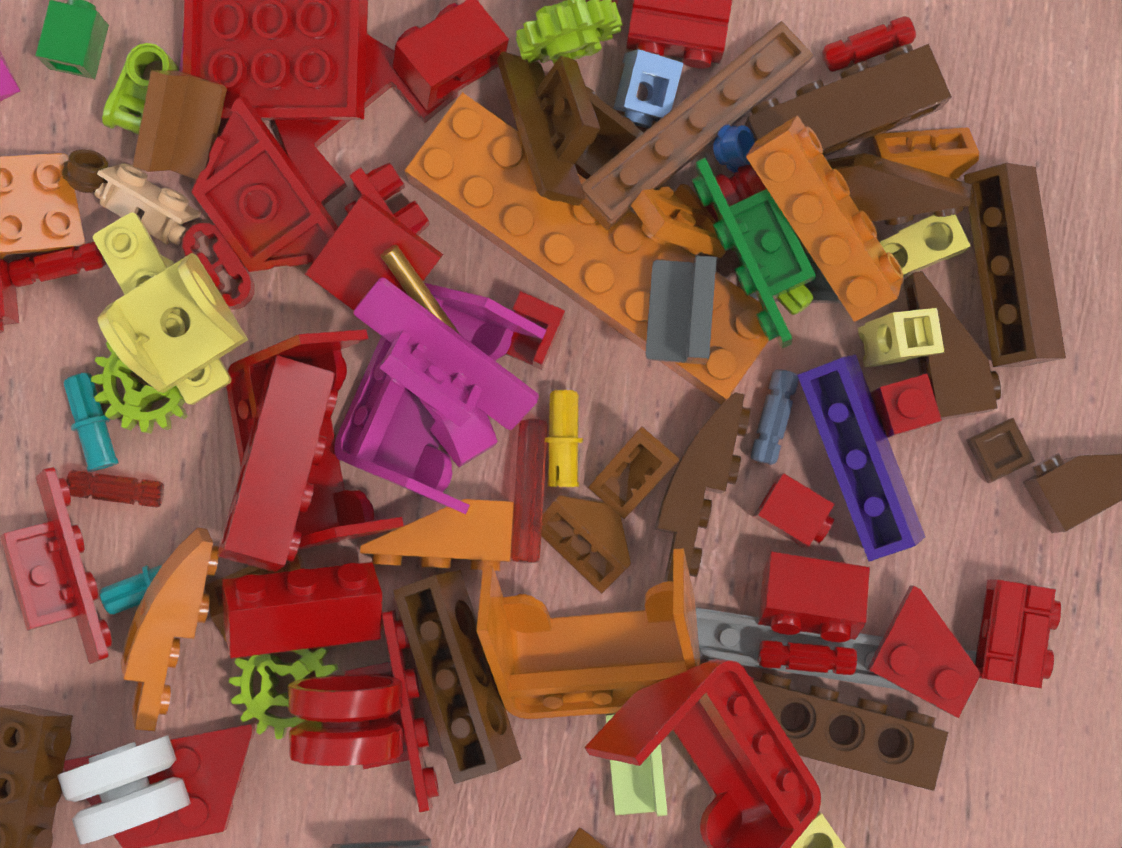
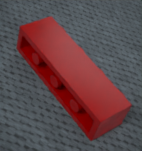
(277, 465)

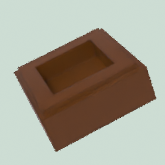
(1000, 450)

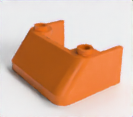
(585, 660)

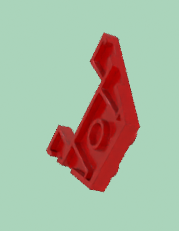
(304, 136)

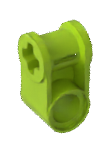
(131, 87)

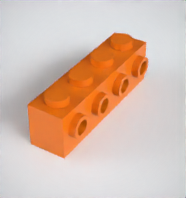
(826, 218)

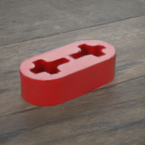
(227, 260)

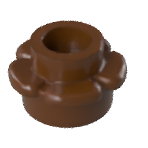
(82, 170)

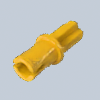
(563, 439)

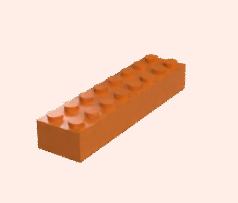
(483, 177)

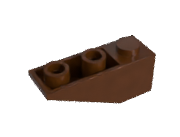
(899, 191)

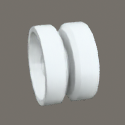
(123, 789)

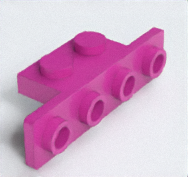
(440, 362)

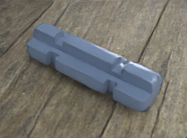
(774, 416)

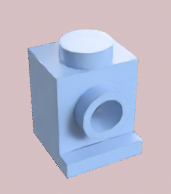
(661, 80)

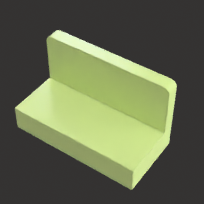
(639, 787)

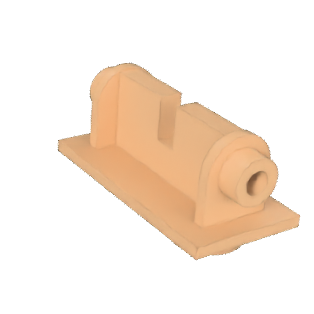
(163, 208)

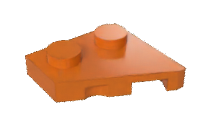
(678, 219)

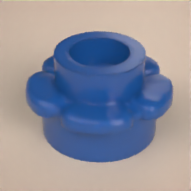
(733, 146)

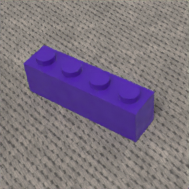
(862, 457)

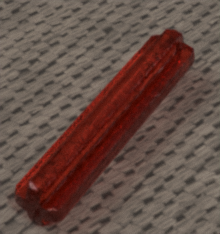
(529, 491)

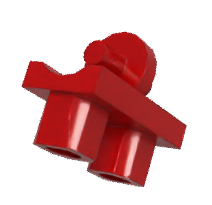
(381, 185)

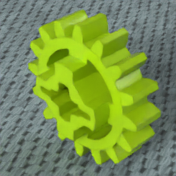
(568, 30)
(137, 397)
(268, 666)

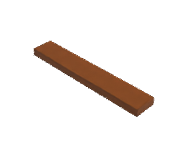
(694, 124)

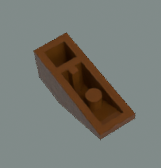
(961, 373)
(1075, 488)

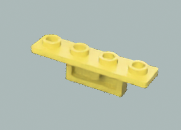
(136, 260)

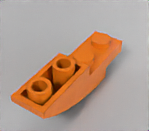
(167, 611)

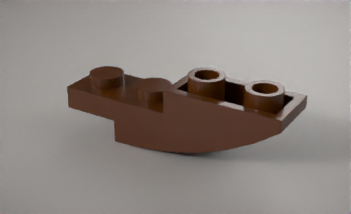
(703, 467)

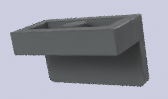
(681, 310)

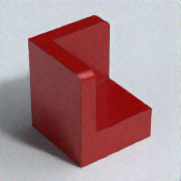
(532, 349)

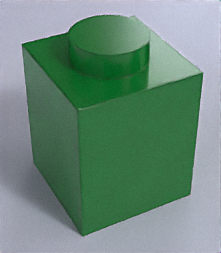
(72, 38)

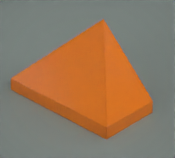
(936, 151)

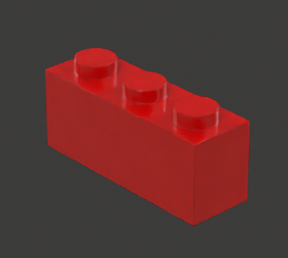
(301, 609)

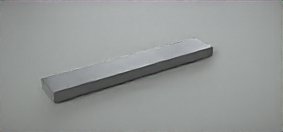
(739, 637)

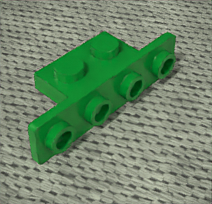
(764, 245)

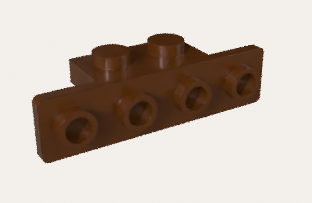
(552, 120)

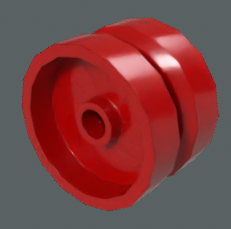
(345, 720)

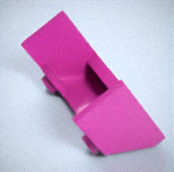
(389, 425)

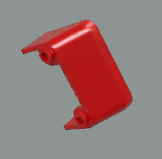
(333, 511)
(736, 743)

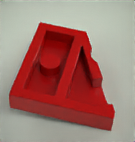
(925, 656)

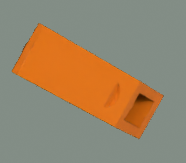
(447, 534)

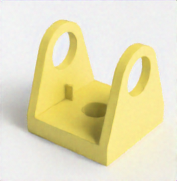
(138, 325)

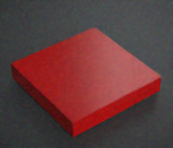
(353, 259)

